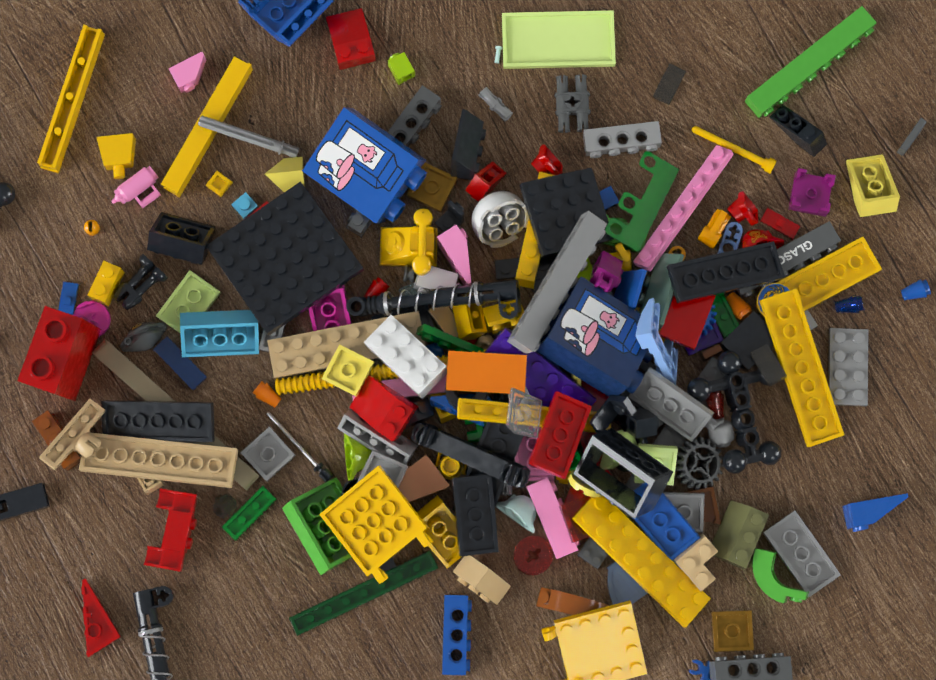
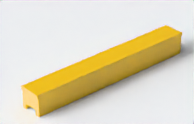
(70, 99)
(200, 137)

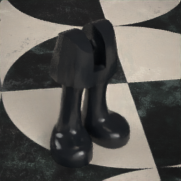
(128, 287)

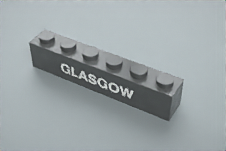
(800, 251)

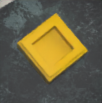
(219, 183)

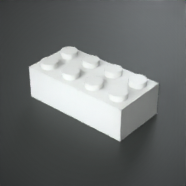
(406, 356)

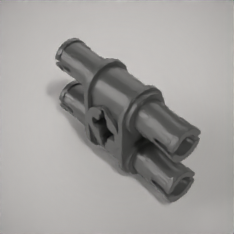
(580, 99)

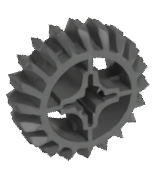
(708, 475)

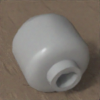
(723, 434)

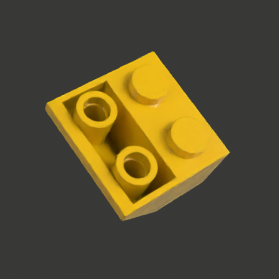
(496, 322)

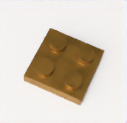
(434, 189)
(732, 631)

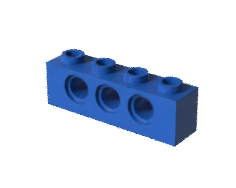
(453, 603)

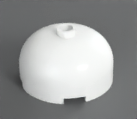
(499, 209)

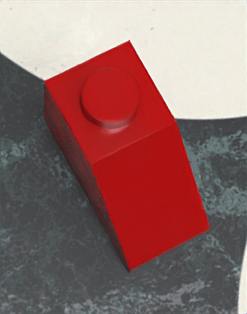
(485, 181)

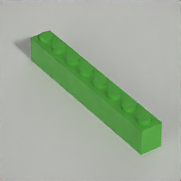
(810, 62)

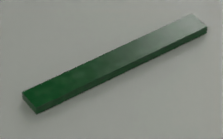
(363, 593)

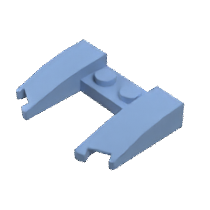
(648, 337)

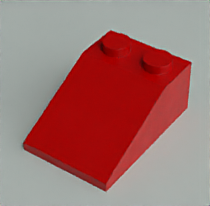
(350, 39)
(383, 408)

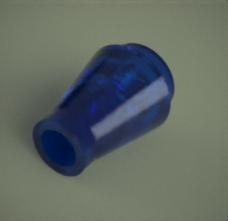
(849, 305)

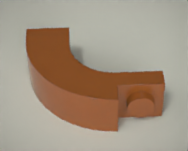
(566, 602)

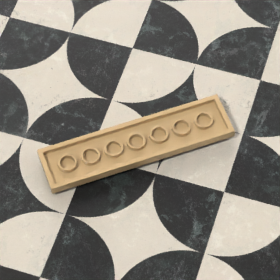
(315, 349)
(162, 460)

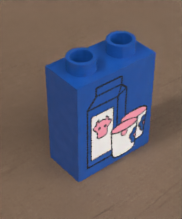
(366, 166)

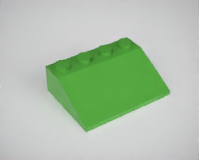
(312, 530)

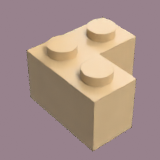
(693, 561)
(481, 580)

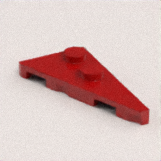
(98, 625)

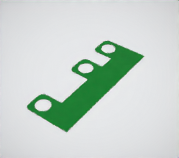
(646, 208)

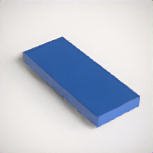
(68, 297)

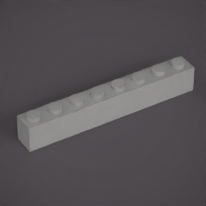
(557, 283)

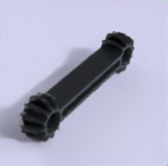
(470, 454)

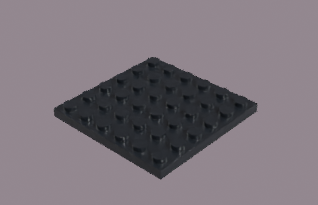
(284, 258)

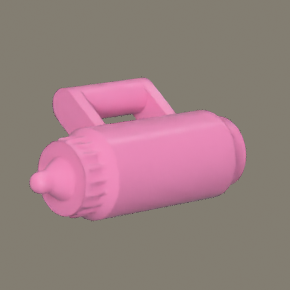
(136, 185)

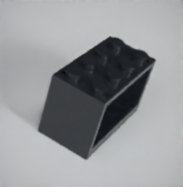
(631, 458)

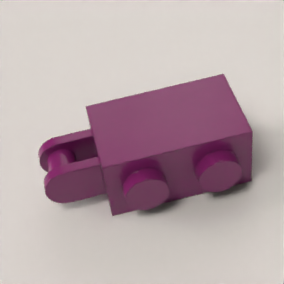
(607, 272)

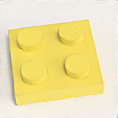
(348, 370)

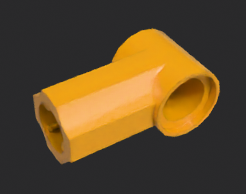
(712, 232)

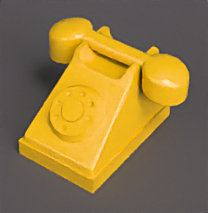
(411, 245)

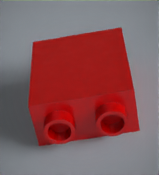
(59, 353)

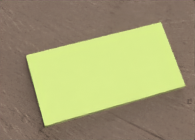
(558, 39)

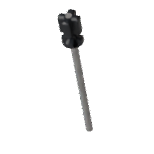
(324, 474)

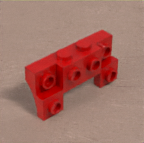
(177, 530)

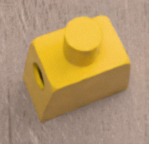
(117, 153)

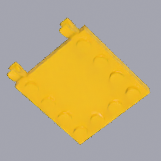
(375, 522)
(599, 644)

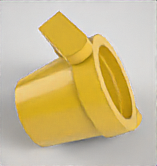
(624, 255)
(450, 467)

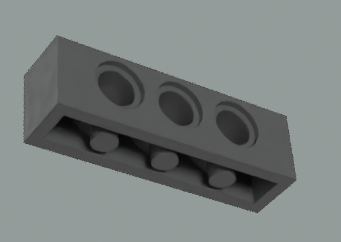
(422, 98)
(781, 668)

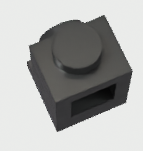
(358, 223)

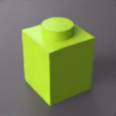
(401, 67)

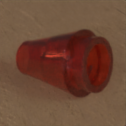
(716, 404)

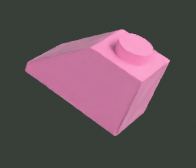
(188, 72)

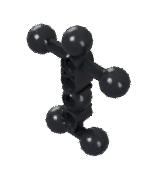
(700, 389)

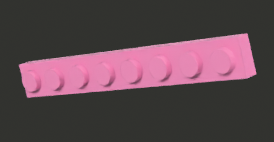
(683, 208)

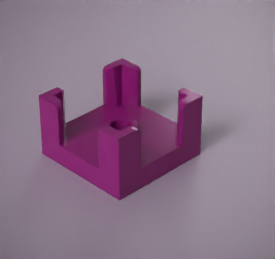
(811, 193)

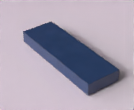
(181, 365)

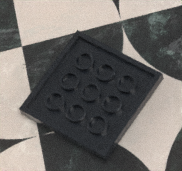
(558, 203)

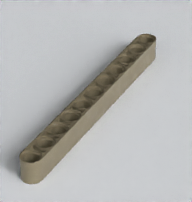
(152, 392)

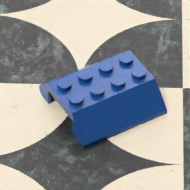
(285, 18)

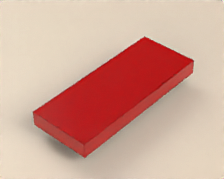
(780, 223)

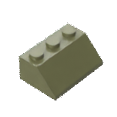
(739, 533)

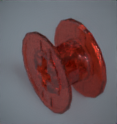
(531, 544)

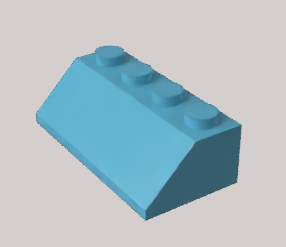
(219, 333)

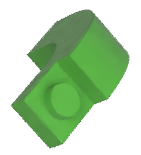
(765, 576)

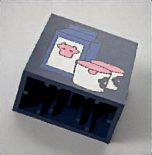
(596, 340)

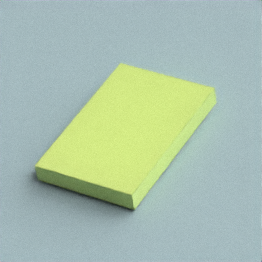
(191, 295)

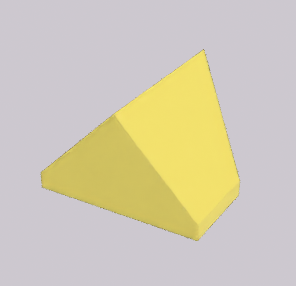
(287, 173)

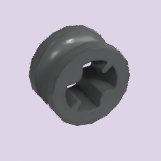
(409, 274)

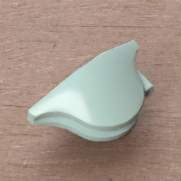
(519, 509)

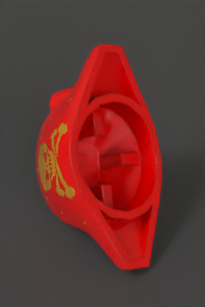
(758, 236)

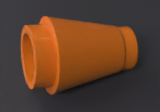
(739, 307)
(266, 394)

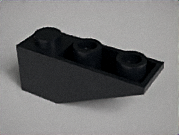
(799, 130)

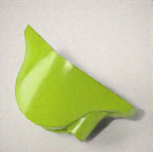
(355, 456)

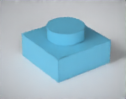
(245, 205)

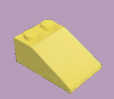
(872, 186)

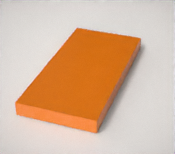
(485, 372)

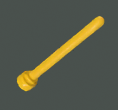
(767, 163)

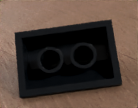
(467, 146)
(180, 238)

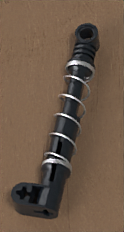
(443, 297)
(144, 606)

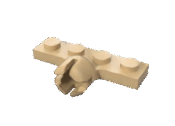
(75, 436)

